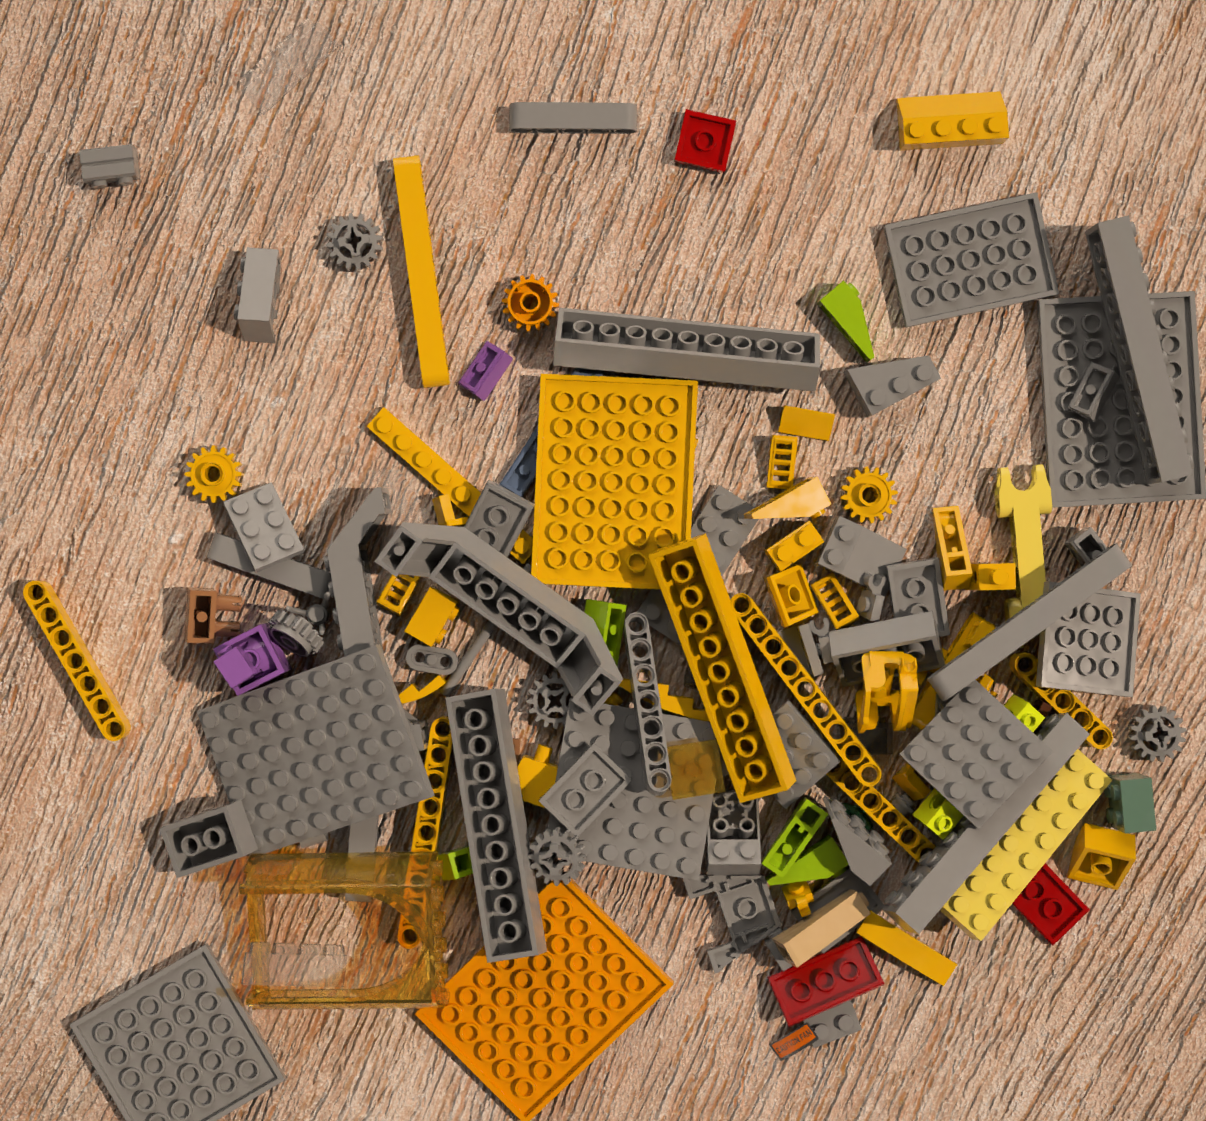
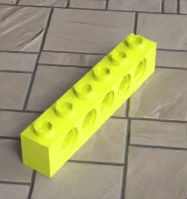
(940, 814)

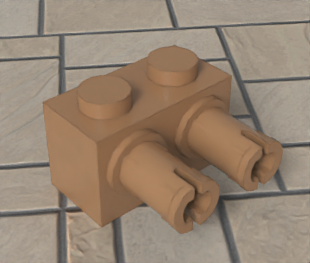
(200, 615)

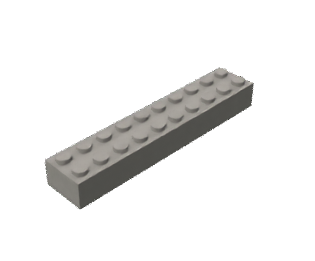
(687, 349)
(1139, 350)
(496, 825)
(965, 846)

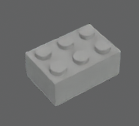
(209, 838)

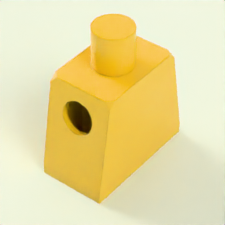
(993, 577)
(536, 774)

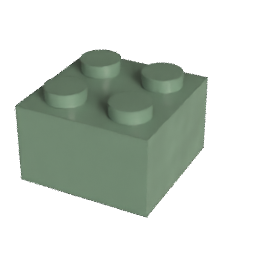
(1130, 803)

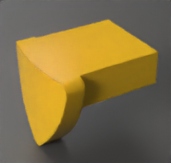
(444, 512)
(911, 783)

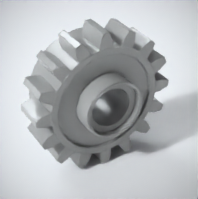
(295, 634)

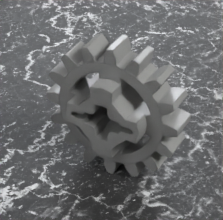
(342, 243)
(546, 692)
(1158, 744)
(566, 849)

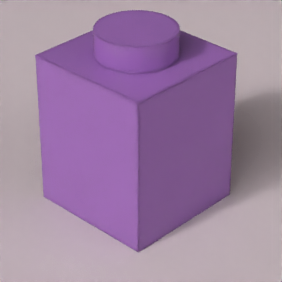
(234, 665)

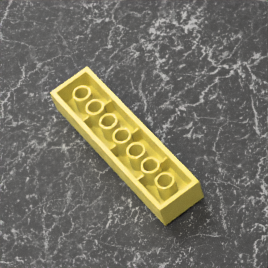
(1026, 847)

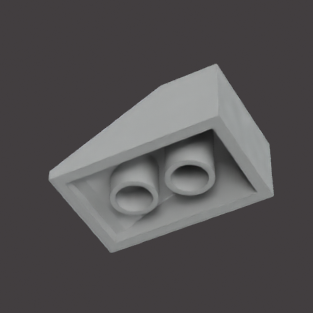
(855, 550)

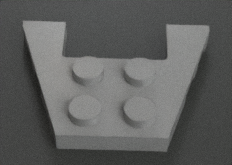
(746, 909)

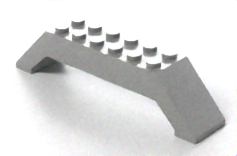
(354, 588)
(510, 601)

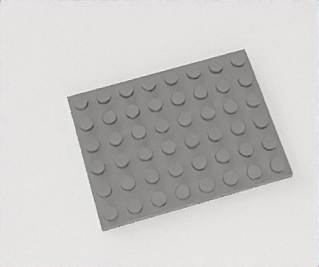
(1101, 459)
(317, 750)

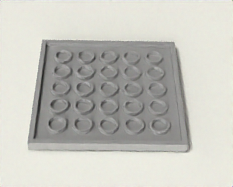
(637, 827)
(179, 1045)

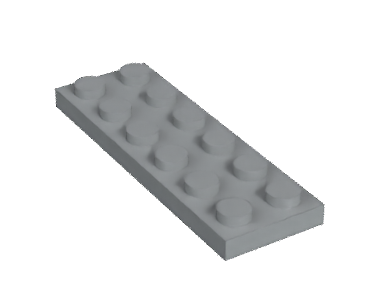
(726, 531)

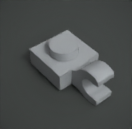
(871, 600)
(823, 647)

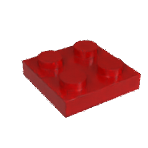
(705, 141)

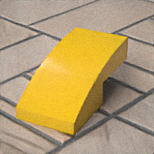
(414, 693)

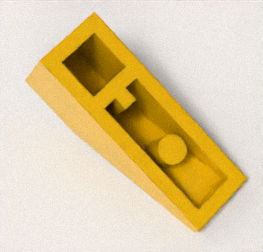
(800, 500)
(951, 548)

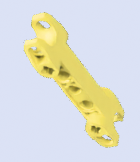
(1026, 534)

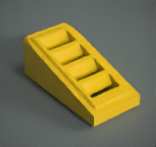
(788, 440)
(821, 583)
(397, 610)

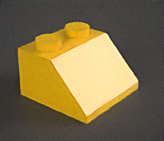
(1102, 856)

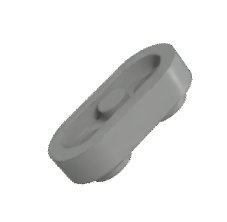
(432, 659)

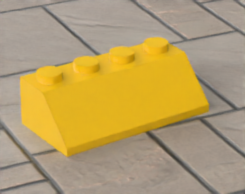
(952, 121)

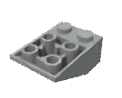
(733, 836)
(862, 848)

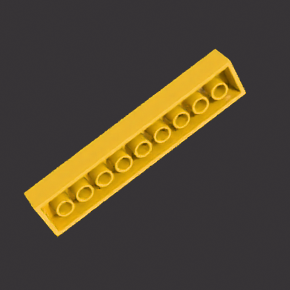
(722, 668)

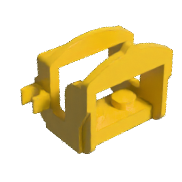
(878, 675)

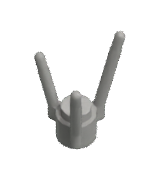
(316, 613)

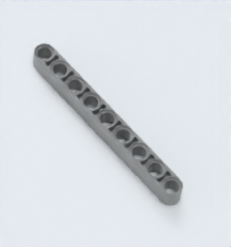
(1029, 622)

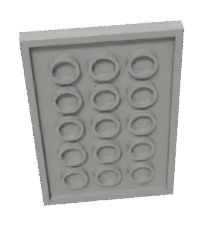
(971, 260)

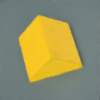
(791, 595)

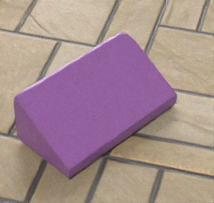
(485, 370)

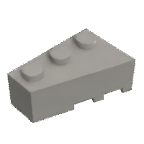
(258, 294)
(890, 382)

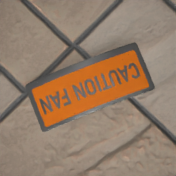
(794, 1041)

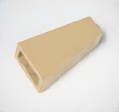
(821, 927)

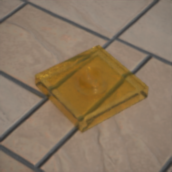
(695, 769)

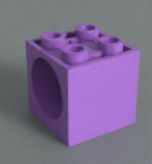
(263, 653)

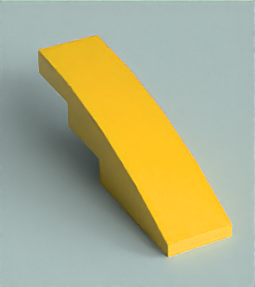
(677, 704)
(906, 948)

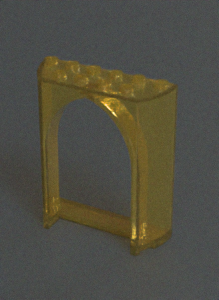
(398, 878)

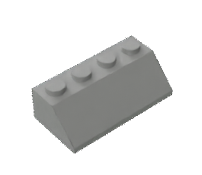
(910, 634)

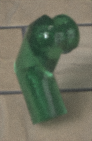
(854, 810)

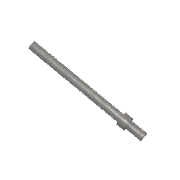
(471, 653)

